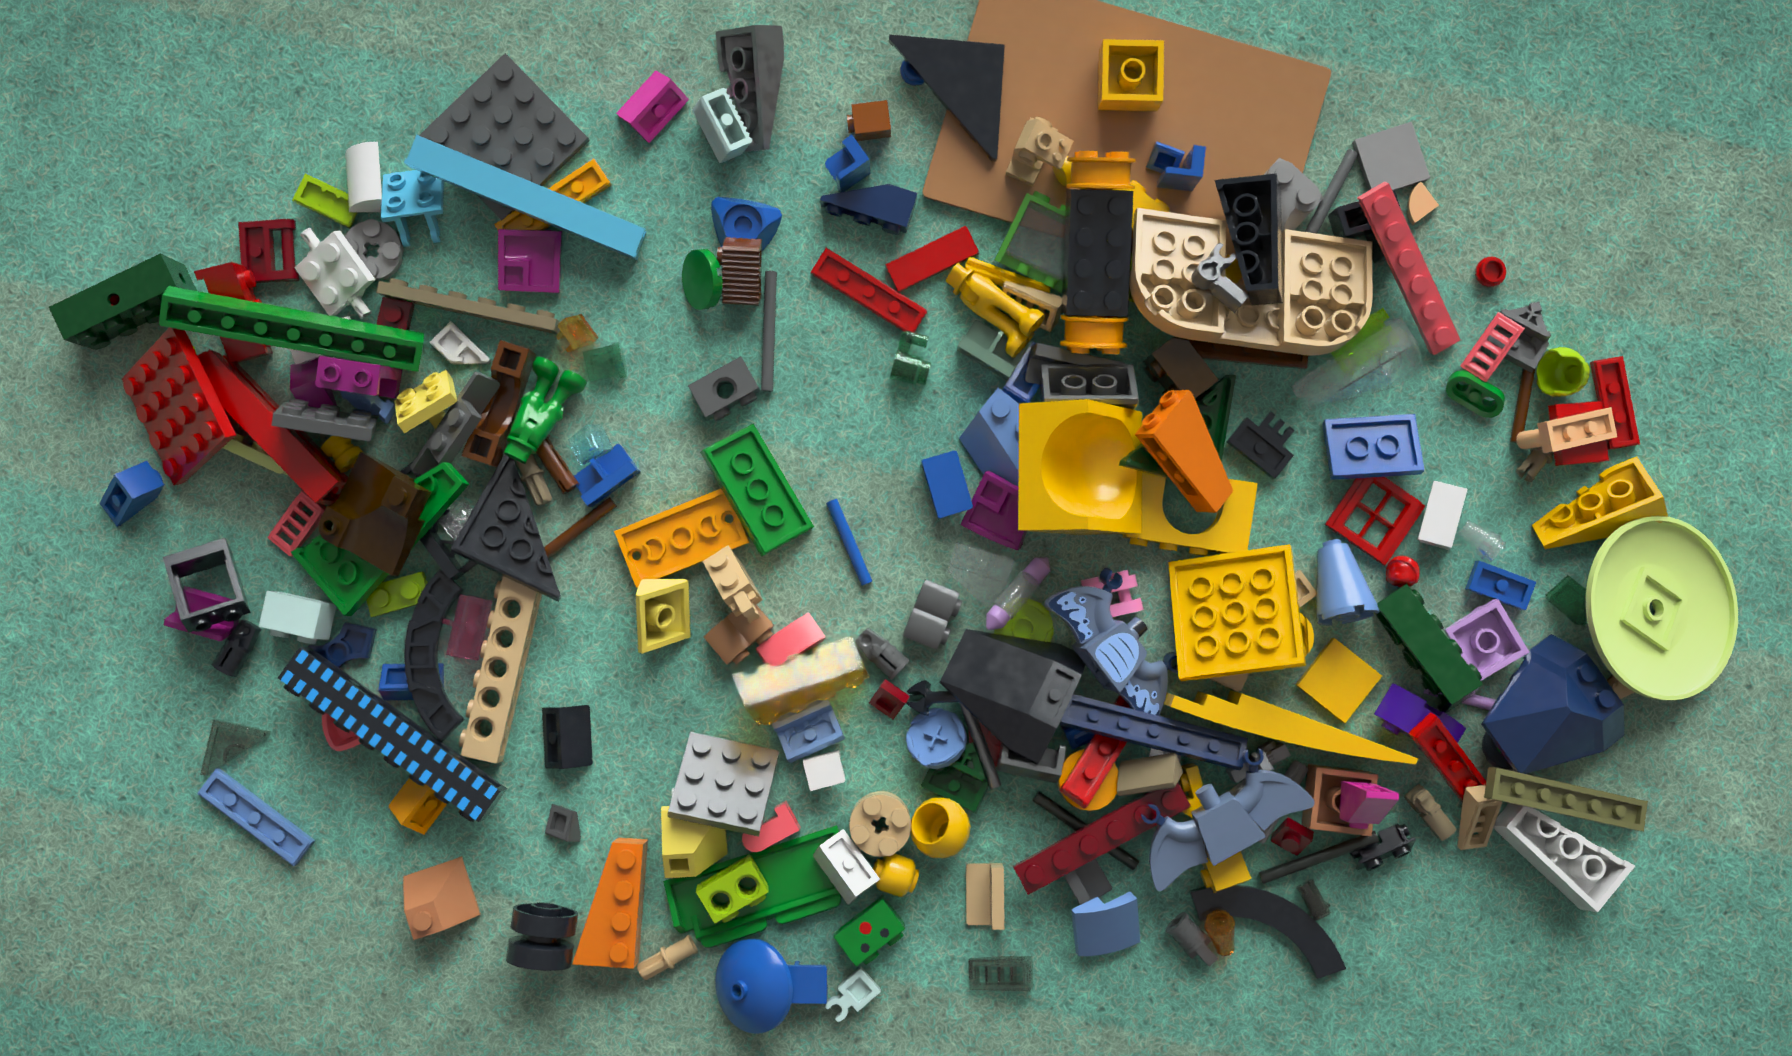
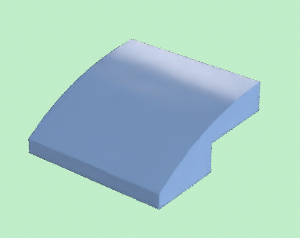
(808, 730)
(1106, 926)

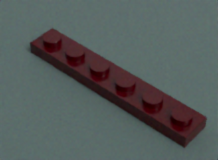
(1098, 838)

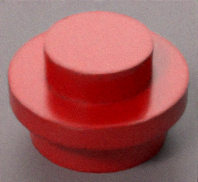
(1490, 271)

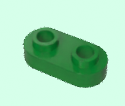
(1473, 395)

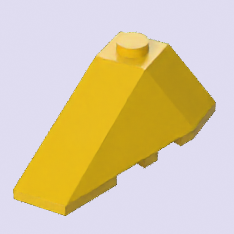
(1618, 498)

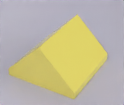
(662, 613)

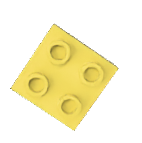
(425, 401)

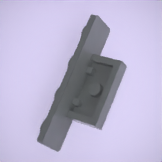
(456, 424)

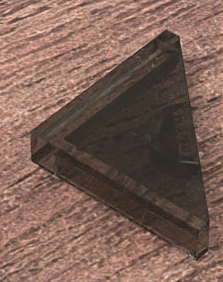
(229, 741)

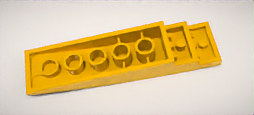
(1280, 724)

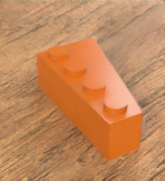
(615, 917)

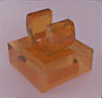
(577, 332)

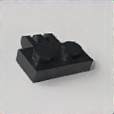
(1263, 444)

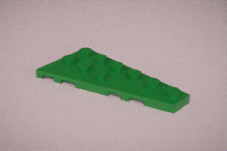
(349, 578)

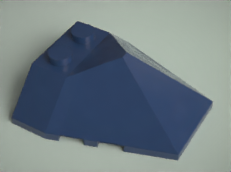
(1554, 709)

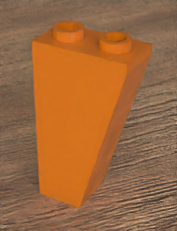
(1185, 450)

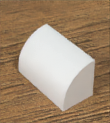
(363, 177)

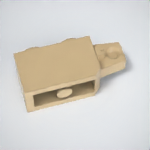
(733, 583)

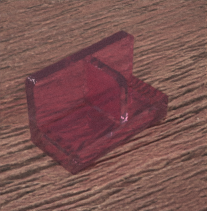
(468, 627)

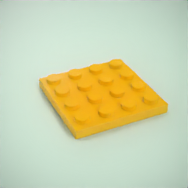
(1236, 613)

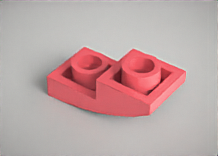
(790, 640)

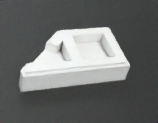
(458, 347)

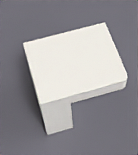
(824, 770)

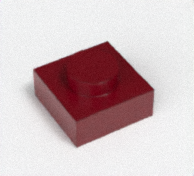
(395, 313)
(889, 699)
(1292, 836)

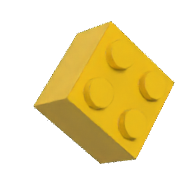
(1131, 75)

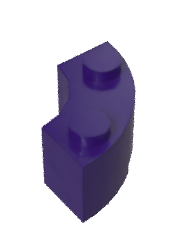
(1404, 710)

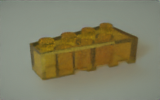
(801, 680)

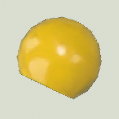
(938, 816)

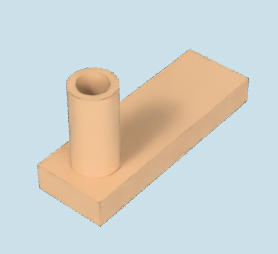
(1570, 431)

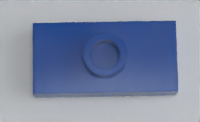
(1500, 585)

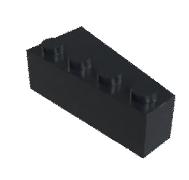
(1255, 228)

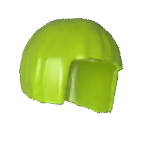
(1562, 372)

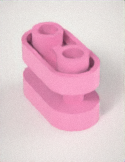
(1126, 603)

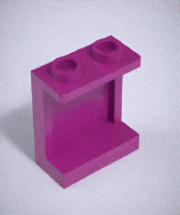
(358, 377)

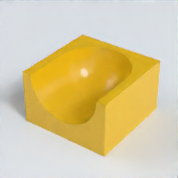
(1073, 470)

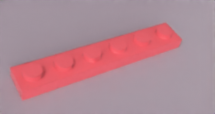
(1408, 268)

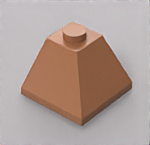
(438, 898)

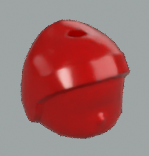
(1402, 571)

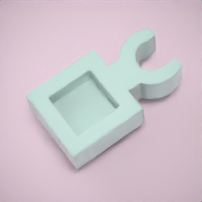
(856, 992)

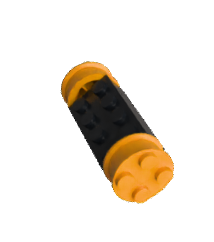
(1097, 252)

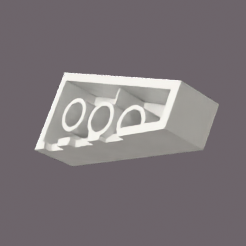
(1568, 860)

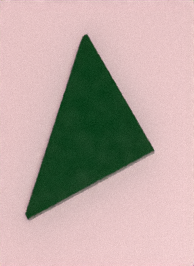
(1215, 410)

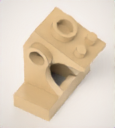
(1040, 143)

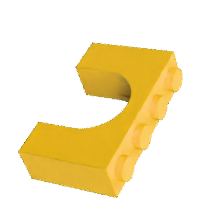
(1225, 535)

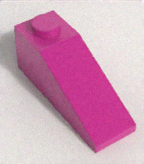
(1365, 803)

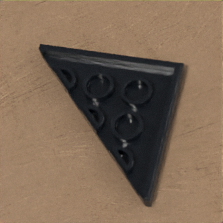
(963, 78)
(505, 534)

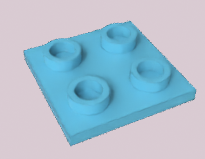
(411, 195)

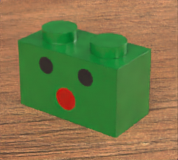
(870, 931)

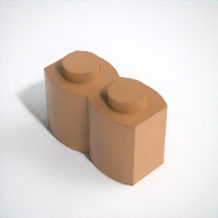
(735, 635)

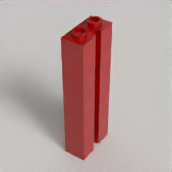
(287, 447)

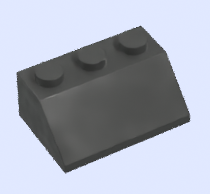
(1097, 382)

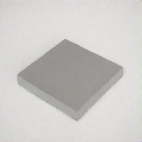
(1391, 158)

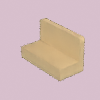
(985, 894)

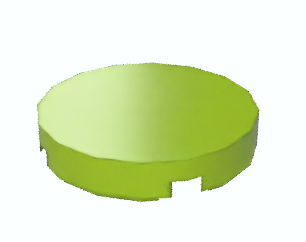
(1021, 627)

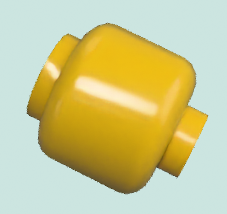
(896, 874)

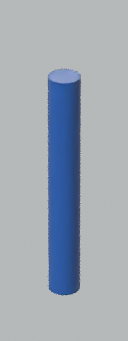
(849, 542)

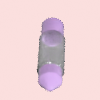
(1017, 593)

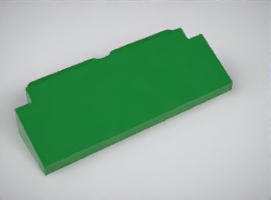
(795, 892)

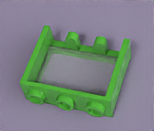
(1036, 241)

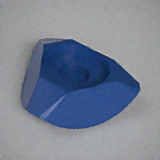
(744, 219)

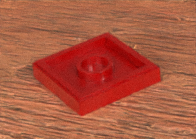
(1581, 454)

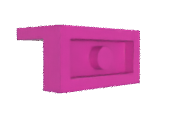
(653, 106)

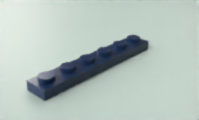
(1155, 732)

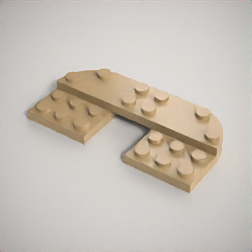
(1323, 287)

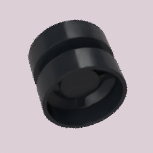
(541, 943)

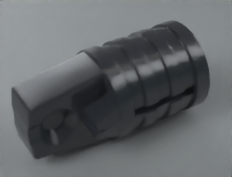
(236, 648)

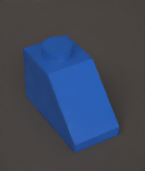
(131, 492)

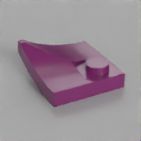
(529, 260)
(995, 512)

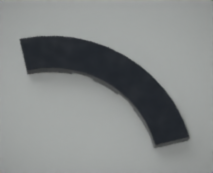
(422, 657)
(1278, 913)

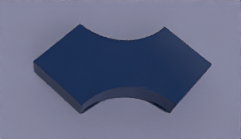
(351, 643)

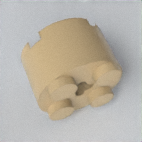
(883, 841)

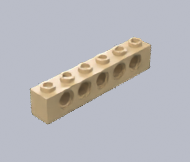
(472, 740)

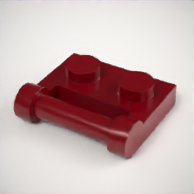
(258, 249)

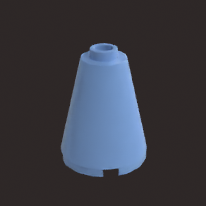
(1341, 586)

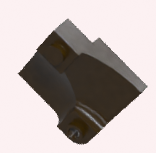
(376, 514)

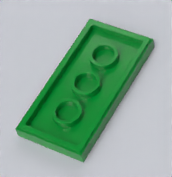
(757, 489)

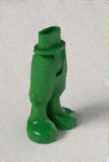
(538, 418)

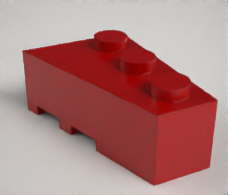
(235, 282)

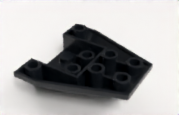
(1014, 687)

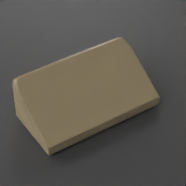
(1148, 774)

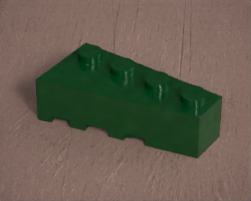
(1428, 648)

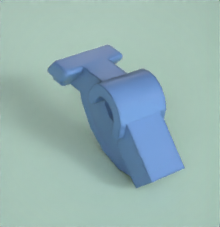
(371, 403)

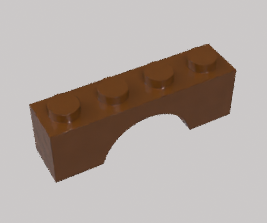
(512, 370)

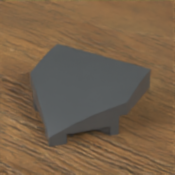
(1533, 340)

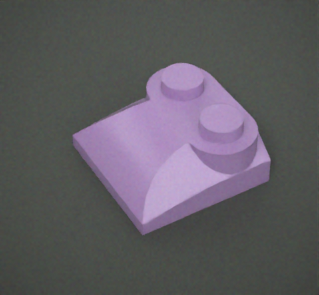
(1487, 638)

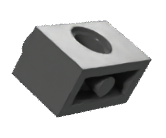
(706, 389)

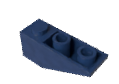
(879, 204)

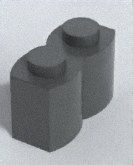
(931, 614)

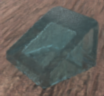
(590, 443)

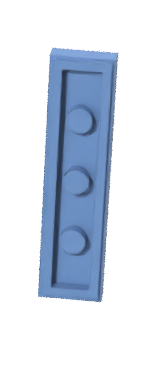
(256, 817)

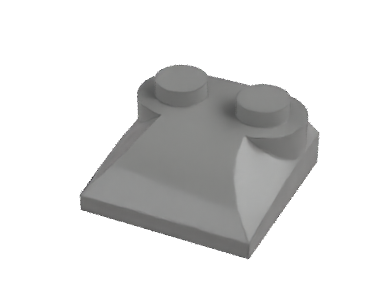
(1298, 193)

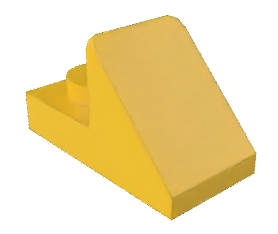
(1191, 782)

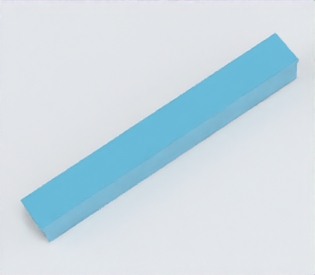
(525, 197)

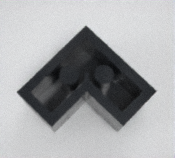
(1351, 223)

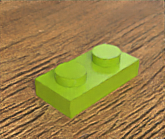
(396, 594)

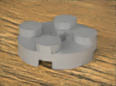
(389, 252)

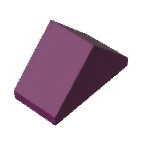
(303, 385)

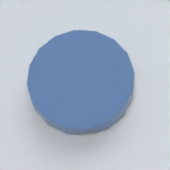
(936, 738)

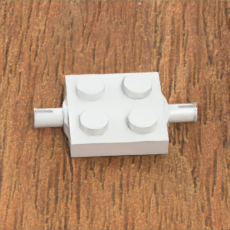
(335, 273)

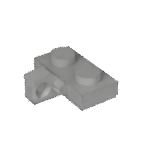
(1272, 754)

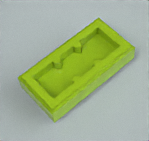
(324, 200)

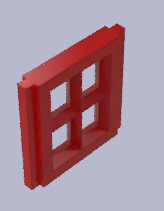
(1397, 530)

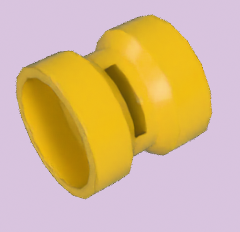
(342, 451)

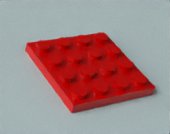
(178, 405)

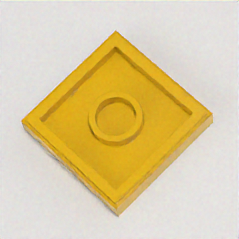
(1338, 680)

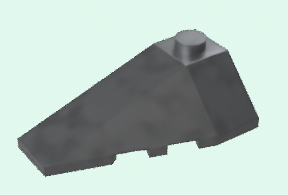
(754, 67)

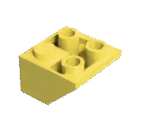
(689, 846)

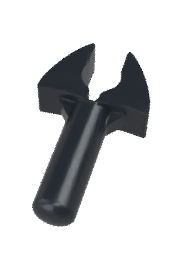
(930, 698)

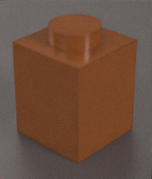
(869, 120)

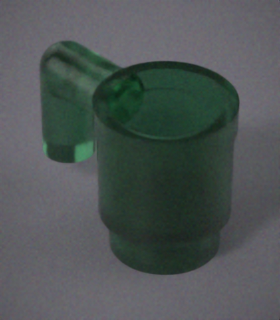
(910, 367)

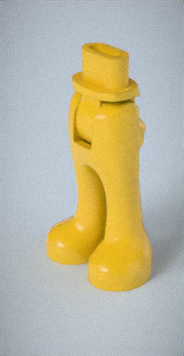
(983, 299)

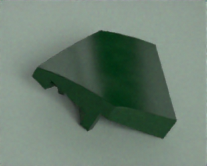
(961, 781)

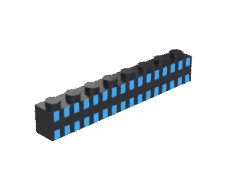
(392, 734)

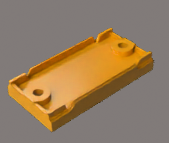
(680, 537)

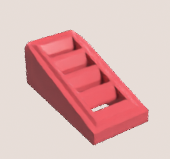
(1478, 370)
(288, 517)

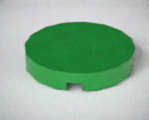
(701, 280)

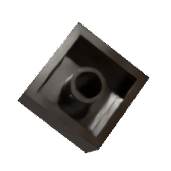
(1179, 367)

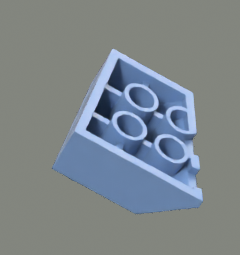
(994, 437)

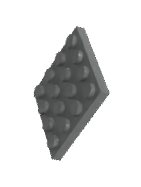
(508, 126)

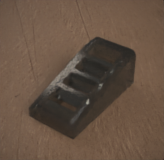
(1013, 962)

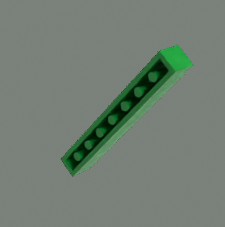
(290, 328)

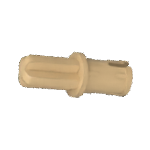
(667, 957)

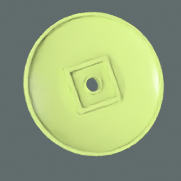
(1693, 601)

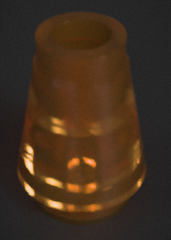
(1221, 930)

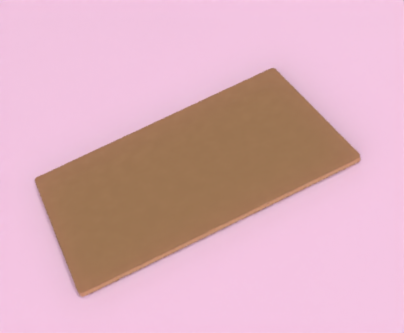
(1215, 95)

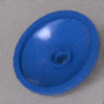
(754, 986)

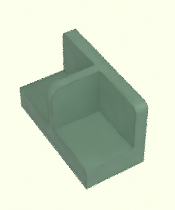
(988, 349)

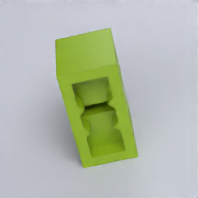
(728, 883)

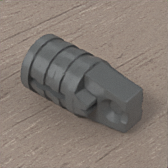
(881, 653)
(1191, 938)

